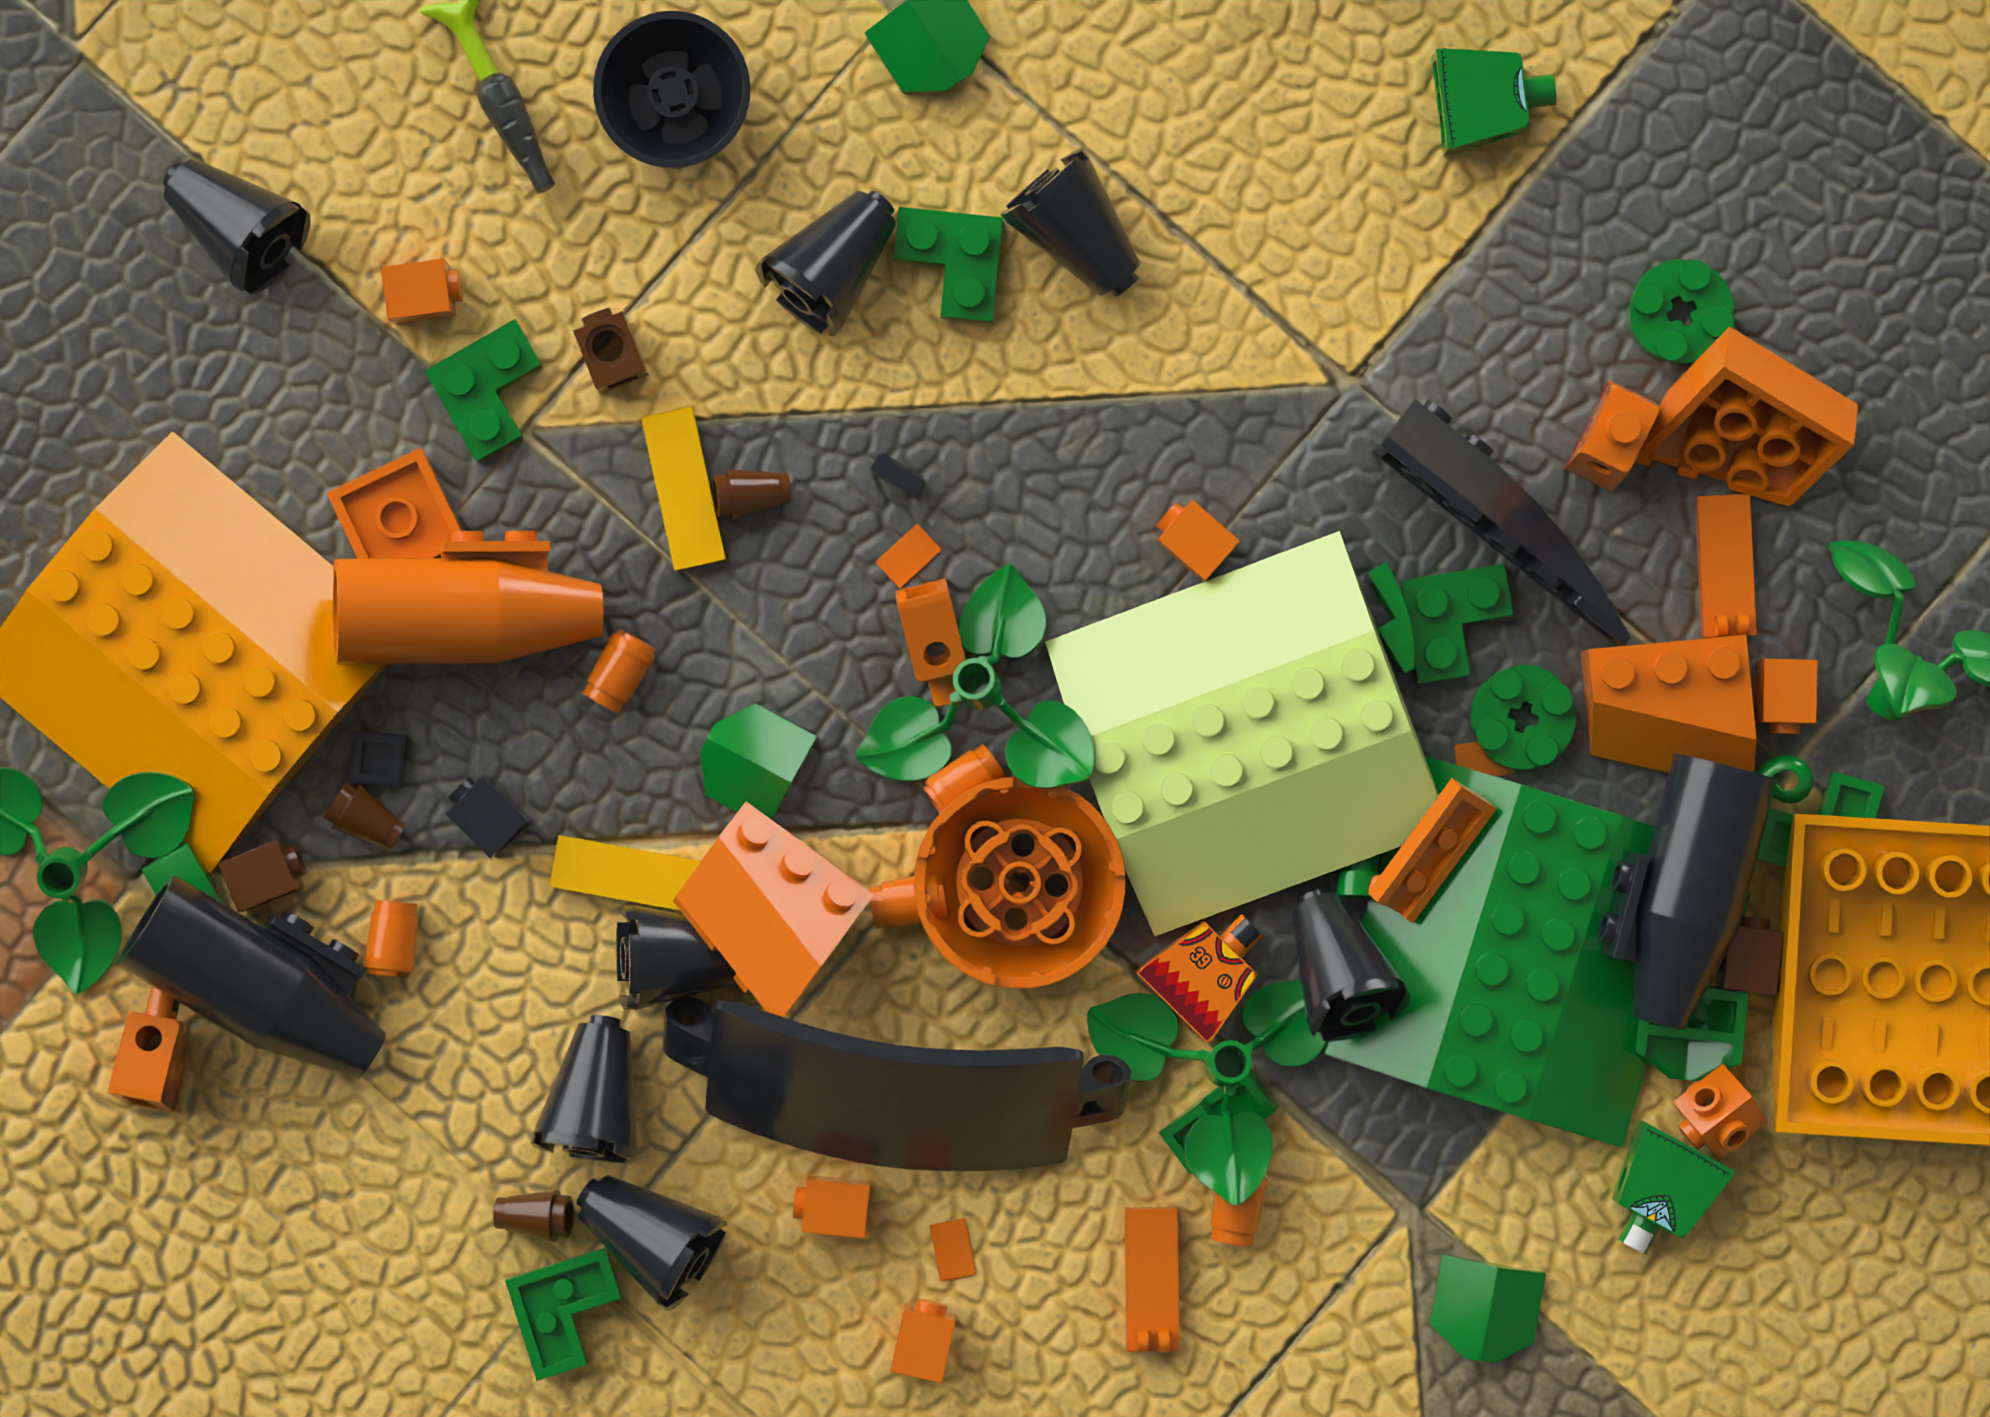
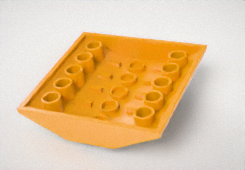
(183, 645)
(1884, 981)

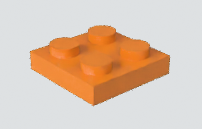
(396, 510)

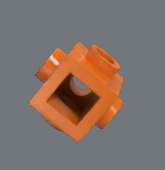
(1718, 1113)

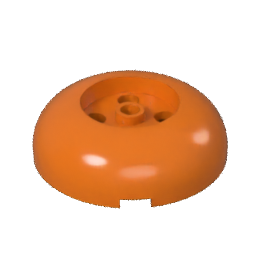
(1060, 930)

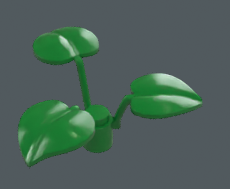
(1905, 680)
(1048, 748)
(75, 936)
(1224, 1151)

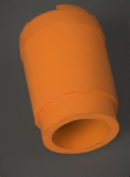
(619, 670)
(961, 775)
(896, 905)
(391, 939)
(1237, 1223)

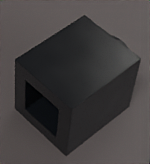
(486, 815)

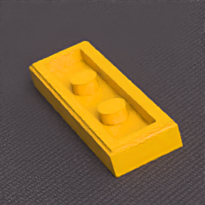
(683, 488)
(619, 872)

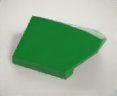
(929, 44)
(753, 759)
(1708, 1041)
(1486, 1307)

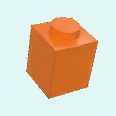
(421, 291)
(1195, 539)
(1786, 694)
(833, 1206)
(923, 1340)

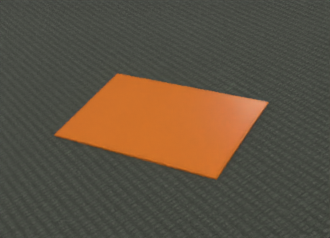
(908, 555)
(1472, 757)
(952, 1249)

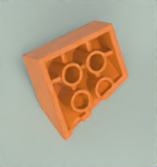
(1751, 422)
(1671, 700)
(770, 907)

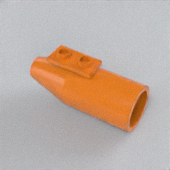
(465, 608)

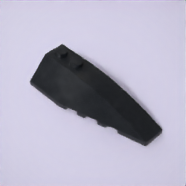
(1496, 509)

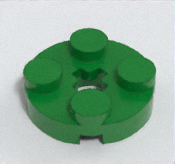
(1651, 301)
(1548, 701)

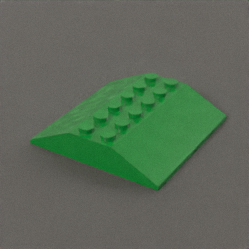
(1511, 971)

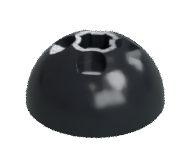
(650, 65)

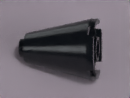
(237, 222)
(1076, 225)
(830, 261)
(664, 958)
(1342, 970)
(592, 1096)
(652, 1235)

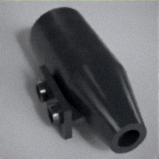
(1688, 894)
(256, 982)

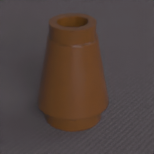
(748, 492)
(363, 817)
(537, 1215)

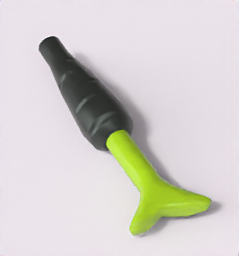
(496, 92)

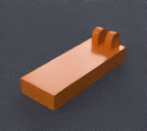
(1725, 565)
(1431, 850)
(1151, 1279)

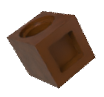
(626, 367)
(263, 874)
(1753, 958)

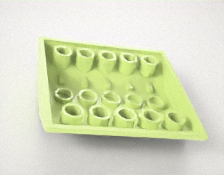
(1246, 733)

